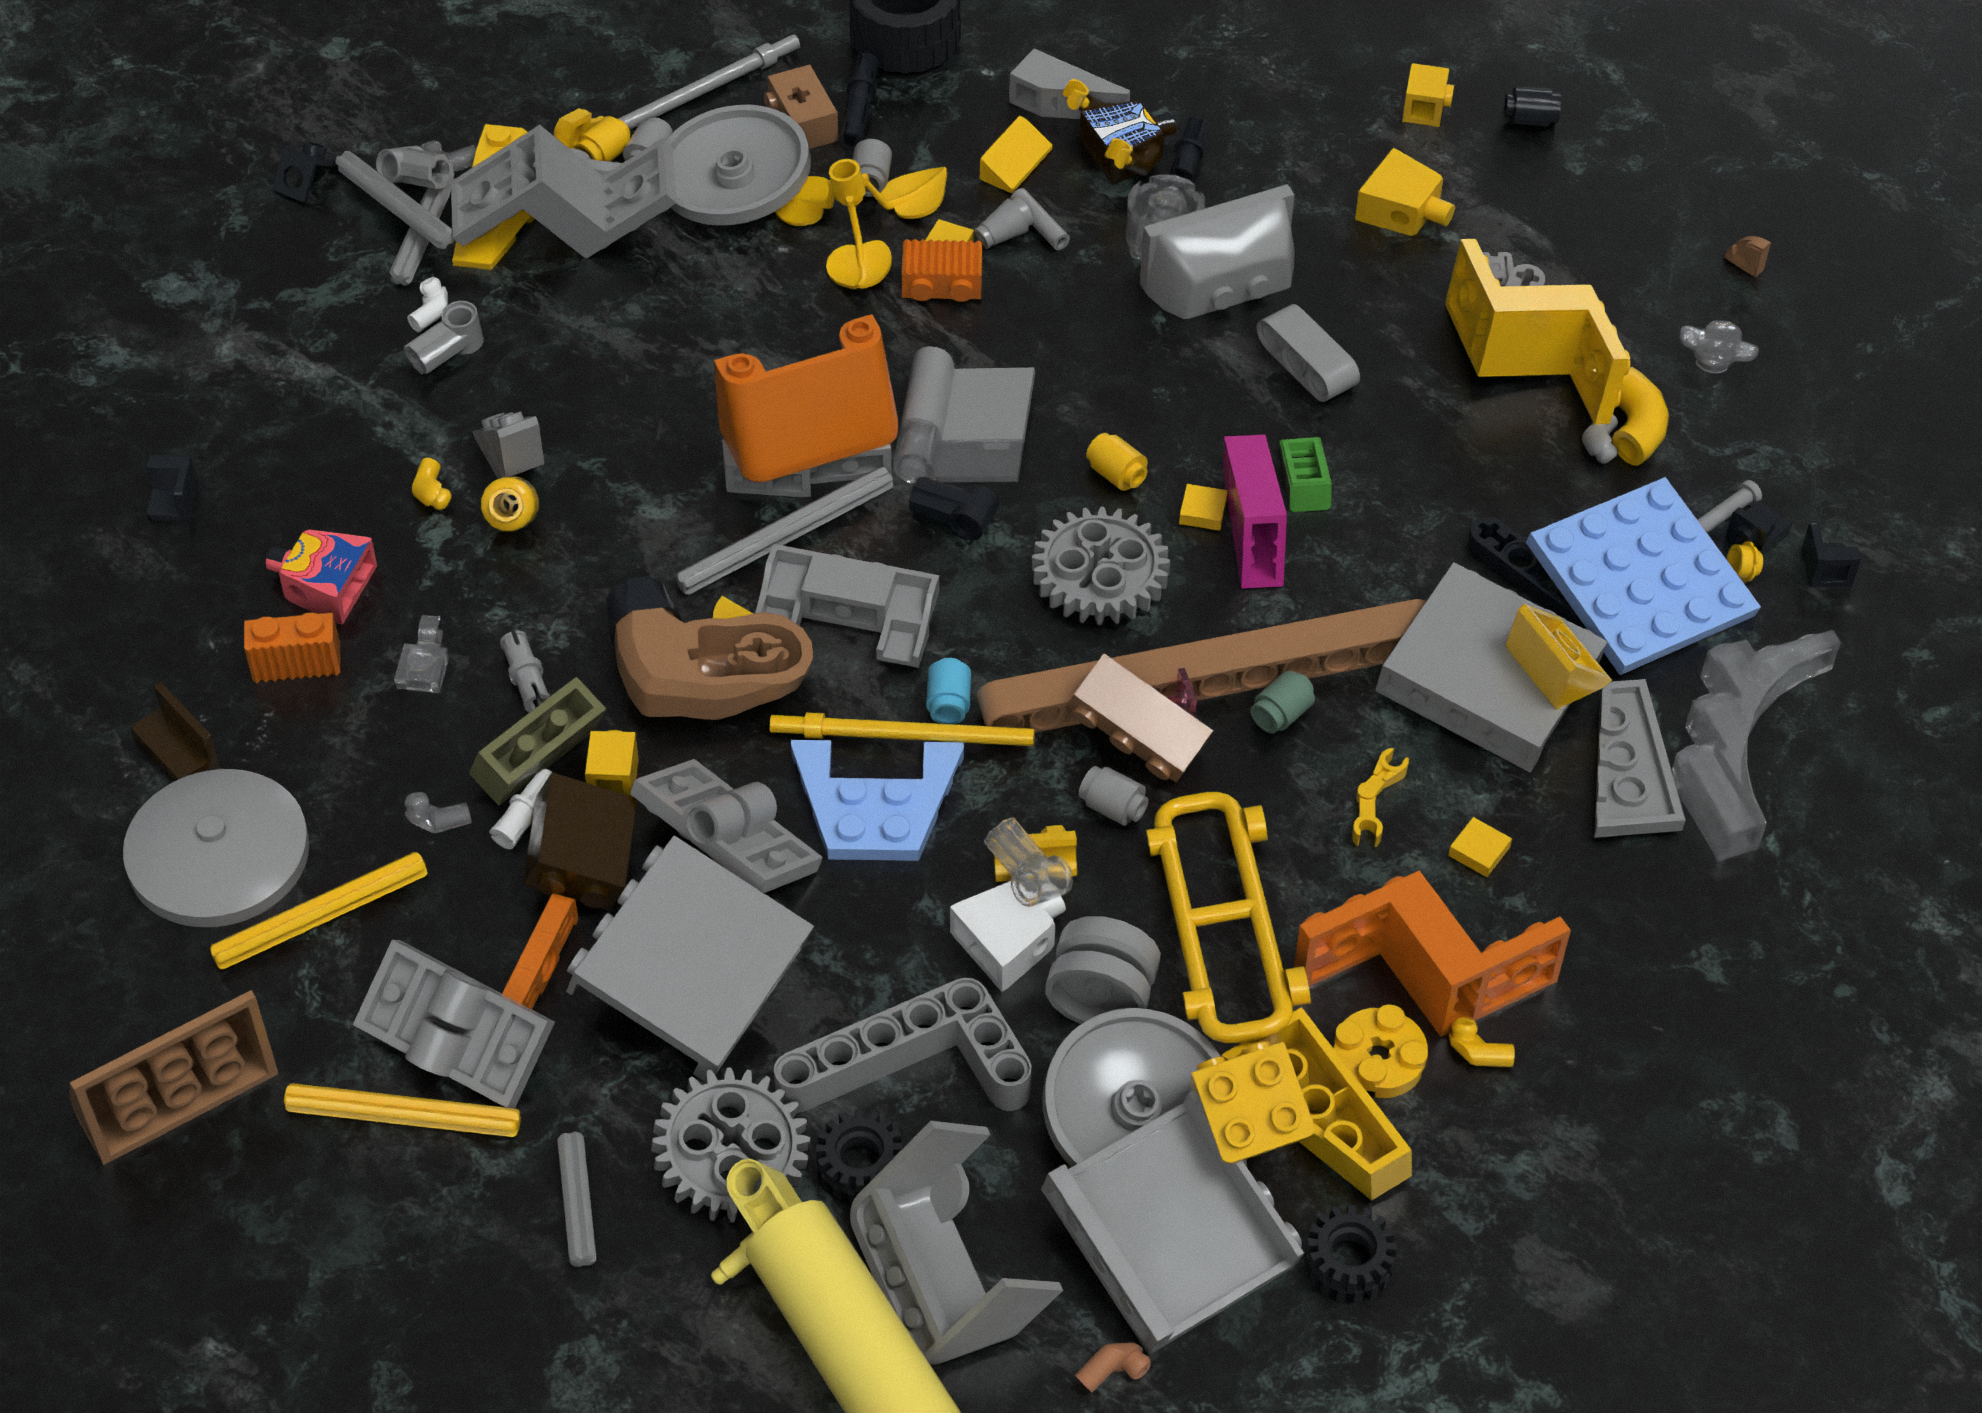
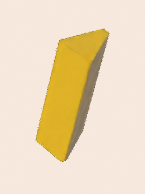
(1014, 155)

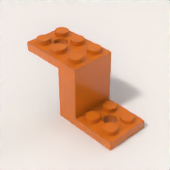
(1430, 951)

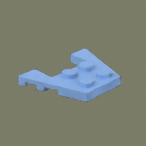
(875, 815)

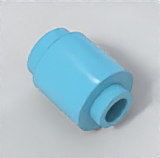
(948, 690)

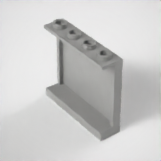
(1464, 677)
(690, 953)
(1172, 1225)

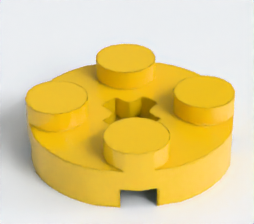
(1385, 1028)

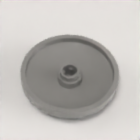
(737, 164)
(216, 848)
(1118, 1077)

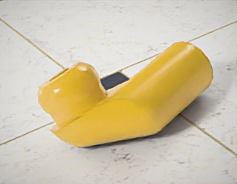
(427, 488)
(1475, 1049)

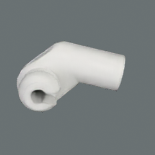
(434, 302)

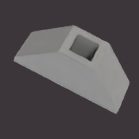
(510, 443)

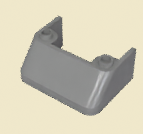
(920, 1258)

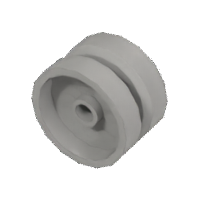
(1101, 968)

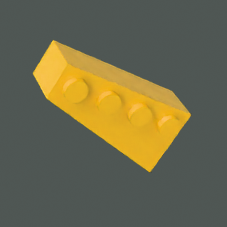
(1349, 1125)

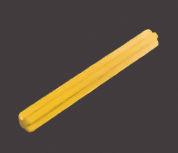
(318, 910)
(402, 1110)

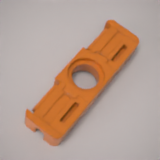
(542, 951)

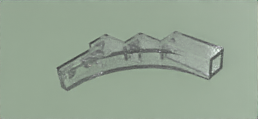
(1714, 771)

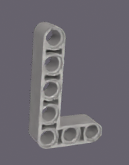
(910, 1045)

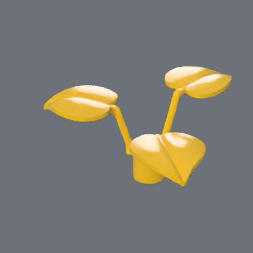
(867, 263)

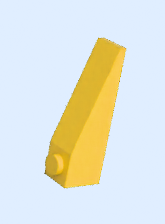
(488, 249)

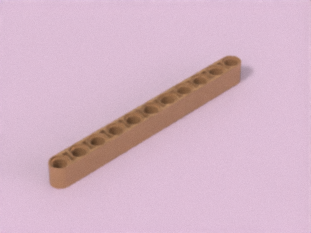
(1212, 665)

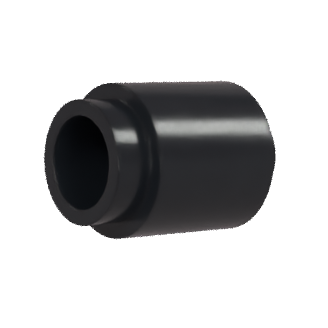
(1532, 106)

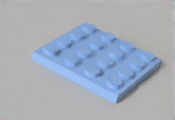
(1643, 575)

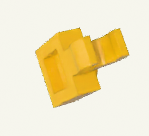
(573, 125)

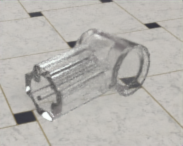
(1033, 874)

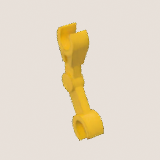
(1367, 792)

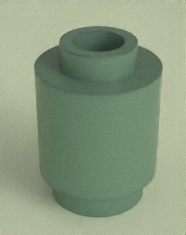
(1282, 702)

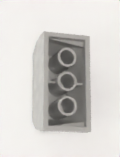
(1220, 254)

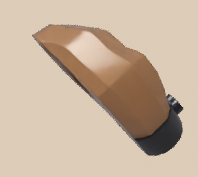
(701, 665)

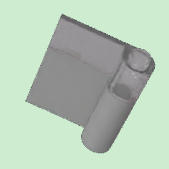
(962, 421)

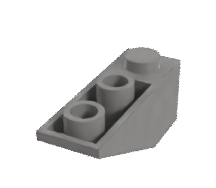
(1041, 79)

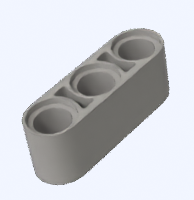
(1308, 352)

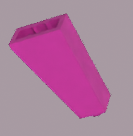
(1255, 511)

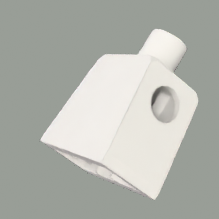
(1004, 933)

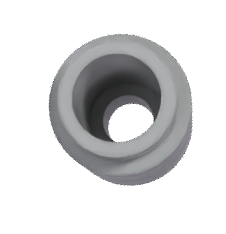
(645, 135)
(875, 160)
(1113, 795)

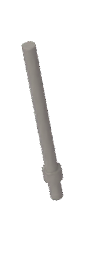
(762, 57)

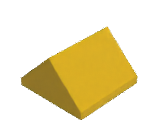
(1554, 657)

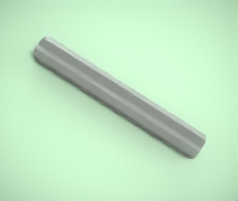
(414, 243)

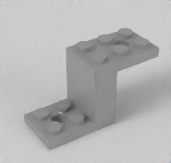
(563, 192)

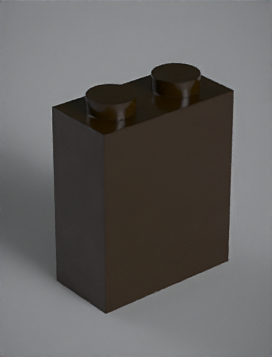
(580, 841)

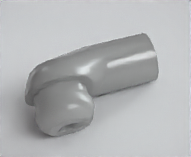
(1598, 441)

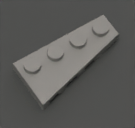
(1633, 768)

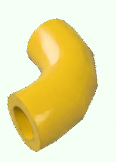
(1646, 418)

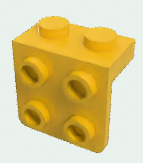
(1252, 1102)

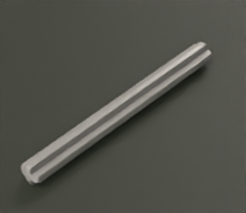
(784, 530)

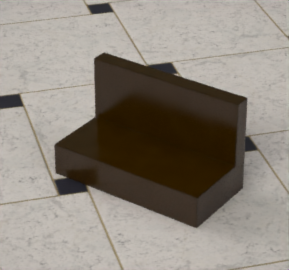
(175, 738)

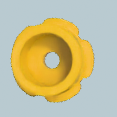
(1745, 560)

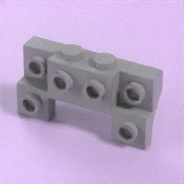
(853, 595)

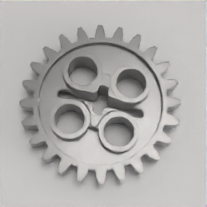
(1091, 575)
(761, 1117)

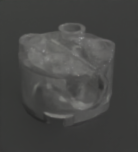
(1158, 201)

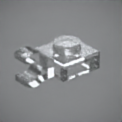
(423, 664)

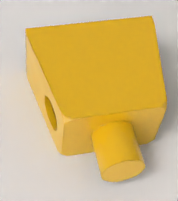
(1403, 196)

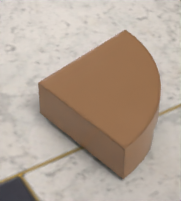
(1749, 254)

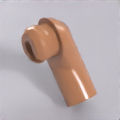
(1113, 1358)

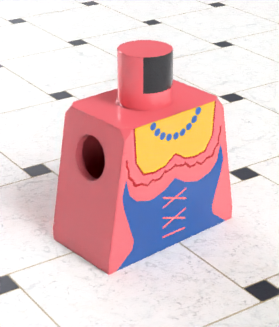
(324, 571)

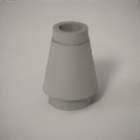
(1006, 222)

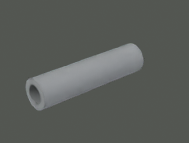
(1043, 221)

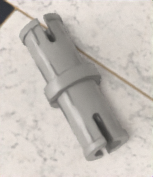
(524, 669)

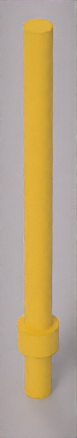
(816, 726)

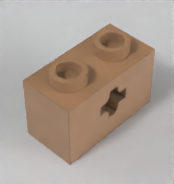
(805, 101)

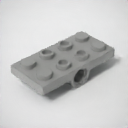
(728, 824)
(453, 1024)

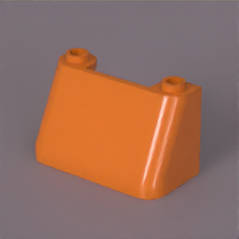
(807, 409)

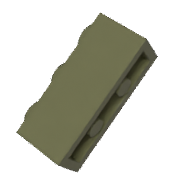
(537, 741)

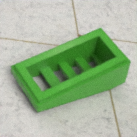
(1306, 477)

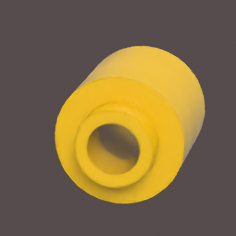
(605, 139)
(1117, 461)

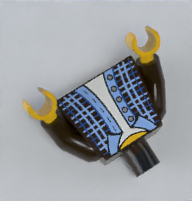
(1120, 135)

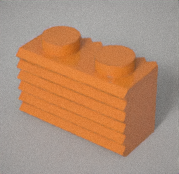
(941, 270)
(292, 646)

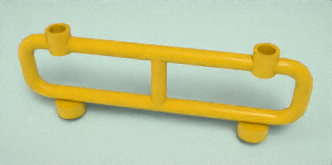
(1244, 828)

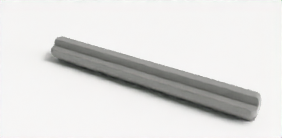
(395, 200)

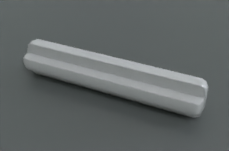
(576, 1199)

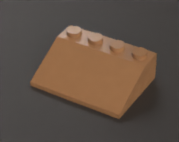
(173, 1078)

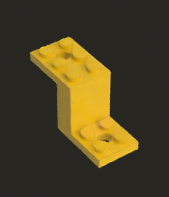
(1537, 331)

